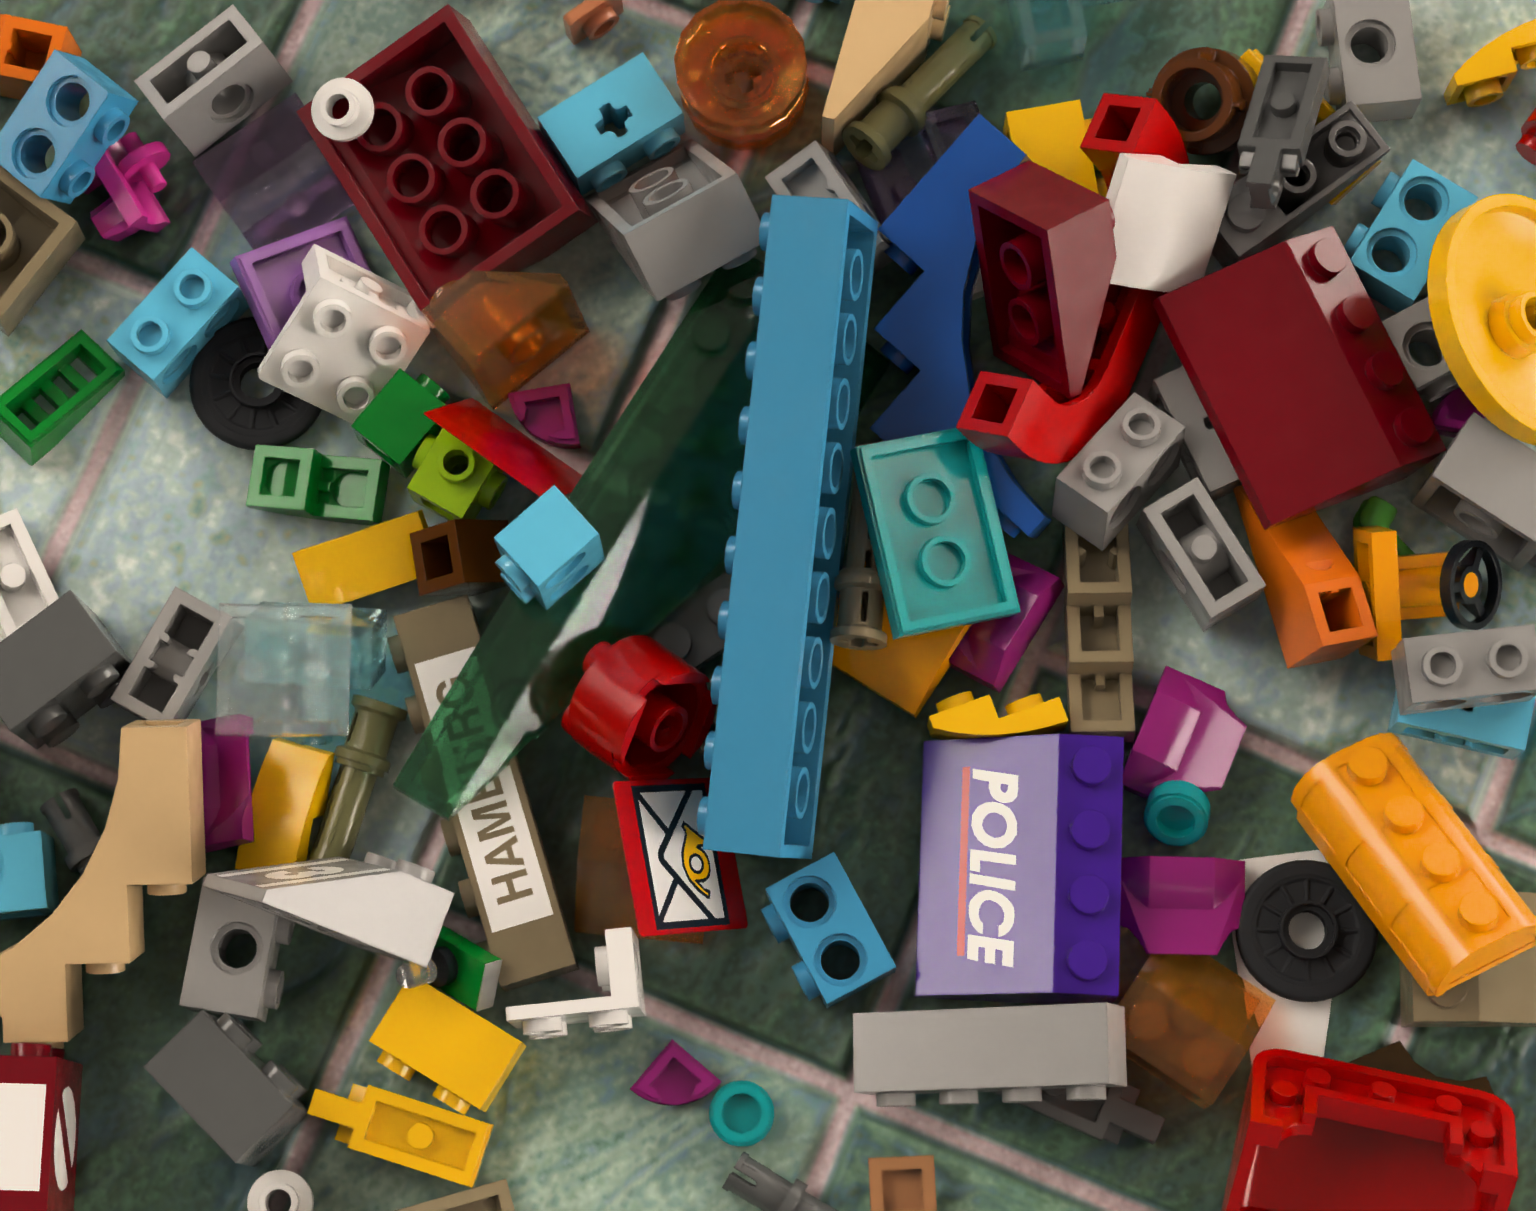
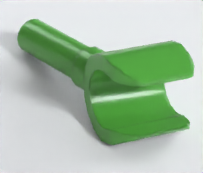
(1381, 513)

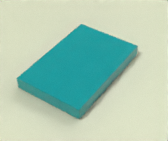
(934, 532)

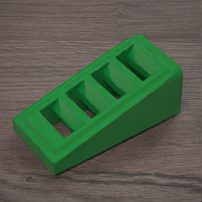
(52, 428)

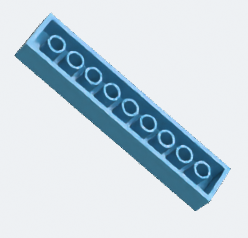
(788, 528)

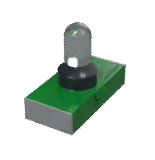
(457, 969)

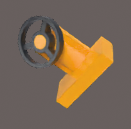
(1421, 585)

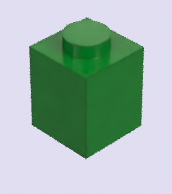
(396, 422)

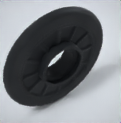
(227, 409)
(1277, 960)

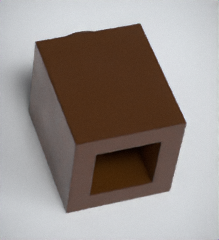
(457, 557)

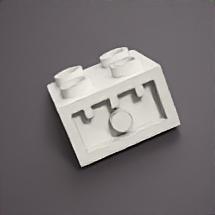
(344, 337)
(616, 971)

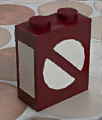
(38, 1128)

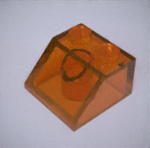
(1191, 1022)

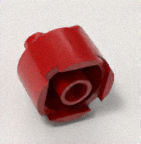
(639, 707)

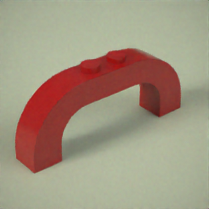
(1033, 420)

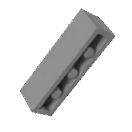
(990, 1050)

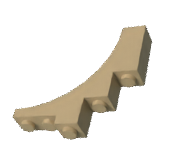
(148, 840)

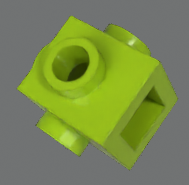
(450, 494)

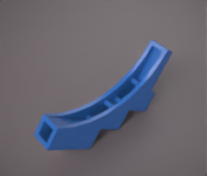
(933, 317)

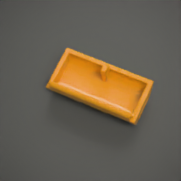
(1412, 863)

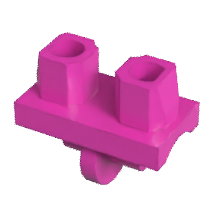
(130, 177)

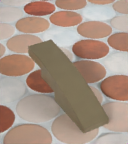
(1098, 636)

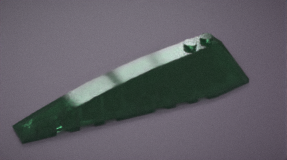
(663, 525)

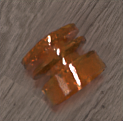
(737, 39)

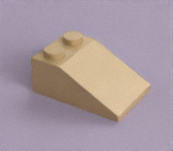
(878, 51)

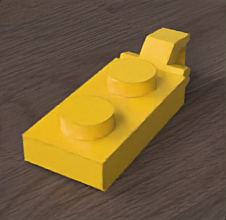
(406, 1131)

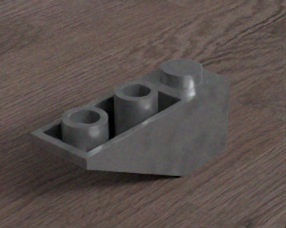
(1337, 155)

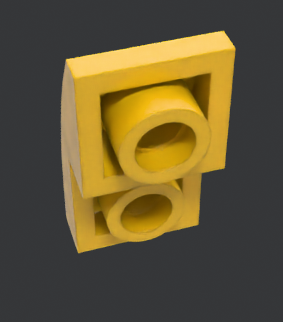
(1493, 67)
(360, 561)
(976, 718)
(285, 800)

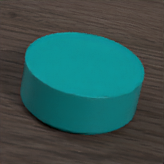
(1177, 813)
(741, 1113)

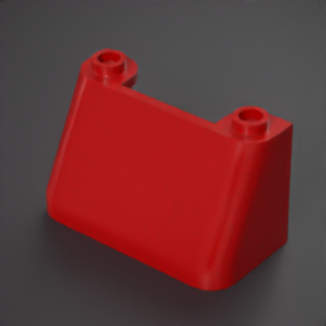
(1367, 1141)

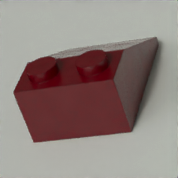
(1043, 270)

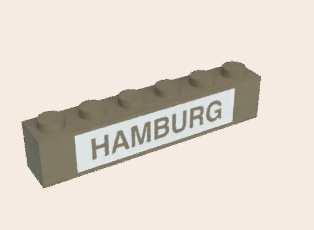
(497, 828)

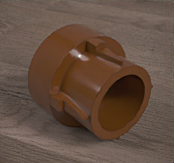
(1184, 76)

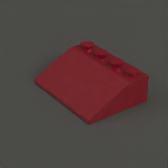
(451, 162)
(1299, 377)

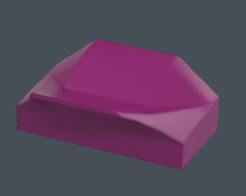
(996, 646)
(1183, 737)
(226, 789)
(1181, 902)

